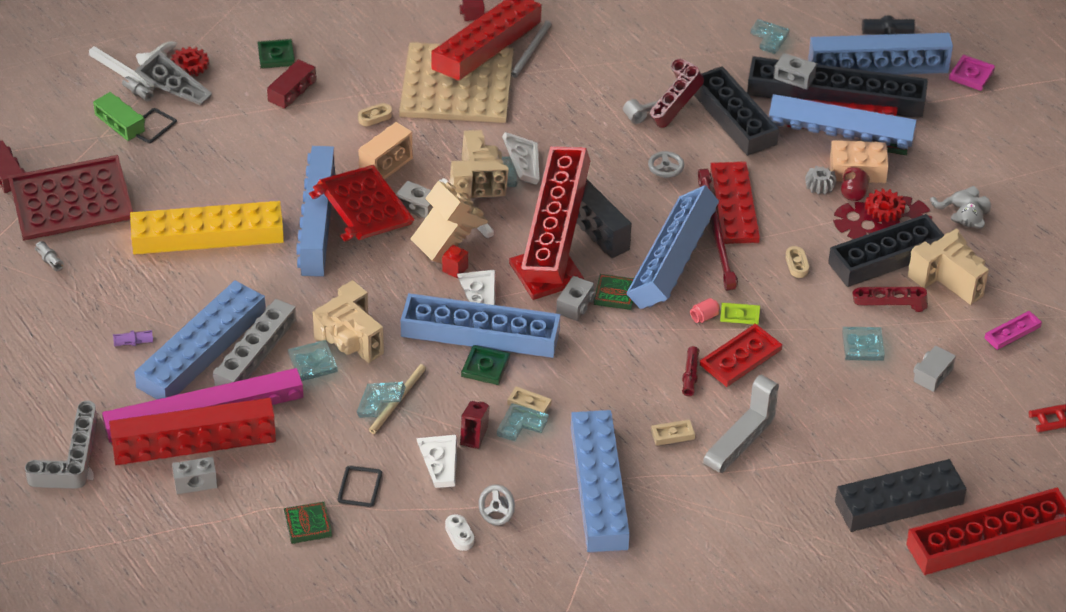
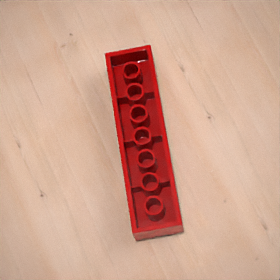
(485, 37)
(556, 215)
(192, 431)
(988, 531)

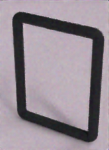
(162, 131)
(344, 482)

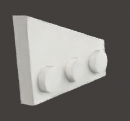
(524, 157)
(479, 286)
(440, 459)

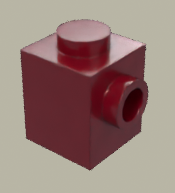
(472, 9)

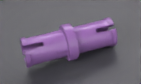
(133, 338)

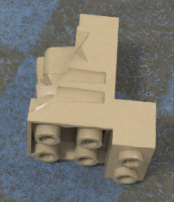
(481, 168)
(447, 222)
(951, 264)
(348, 324)

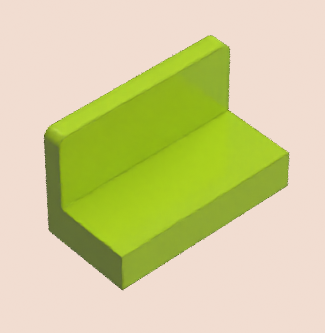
(740, 313)

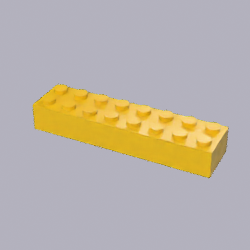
(206, 227)

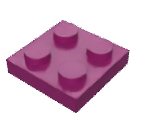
(972, 72)

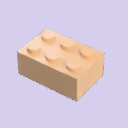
(388, 150)
(864, 155)

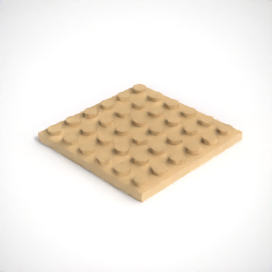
(476, 97)

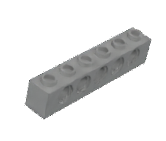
(256, 343)

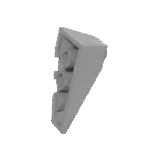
(170, 77)

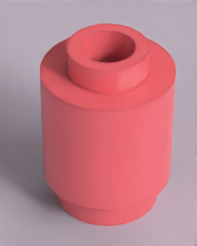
(705, 310)

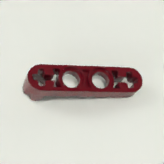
(918, 296)

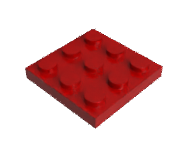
(540, 290)

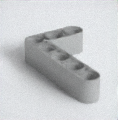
(747, 428)
(75, 470)

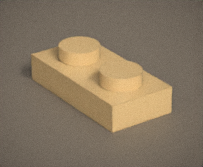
(529, 400)
(672, 432)

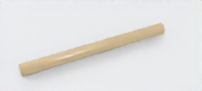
(392, 405)

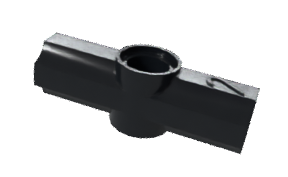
(888, 25)

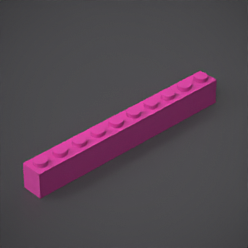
(280, 386)

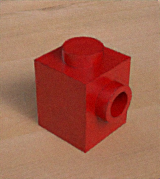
(455, 261)

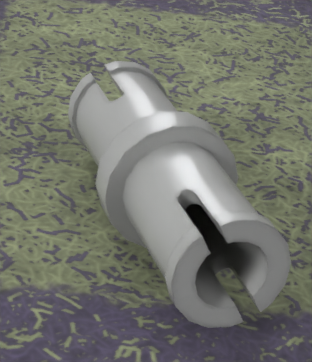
(137, 88)
(49, 256)

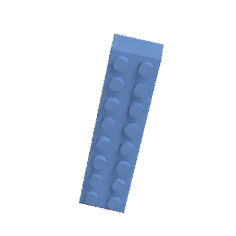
(885, 53)
(842, 121)
(316, 214)
(672, 247)
(480, 325)
(200, 341)
(599, 481)

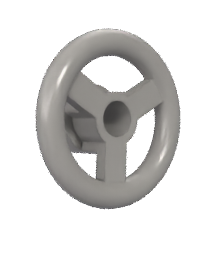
(666, 167)
(506, 504)

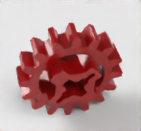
(191, 60)
(883, 205)

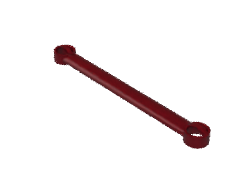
(729, 276)

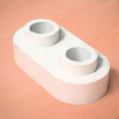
(457, 528)

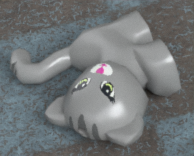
(971, 207)

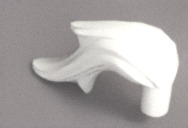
(164, 48)

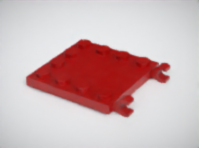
(363, 202)

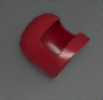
(855, 188)

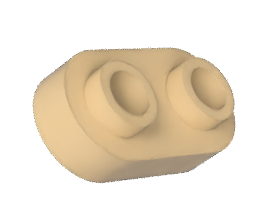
(375, 114)
(797, 262)

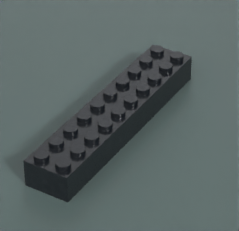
(843, 86)

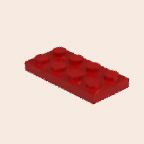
(741, 355)

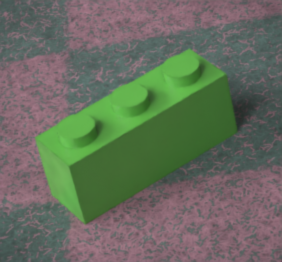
(119, 116)

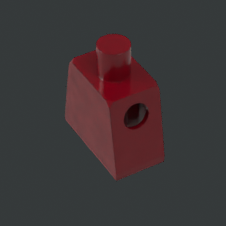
(475, 416)

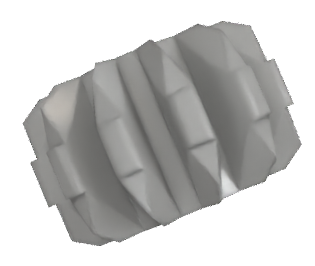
(820, 180)

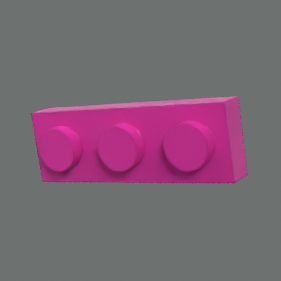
(1013, 330)

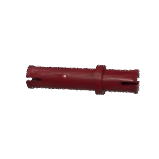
(690, 371)

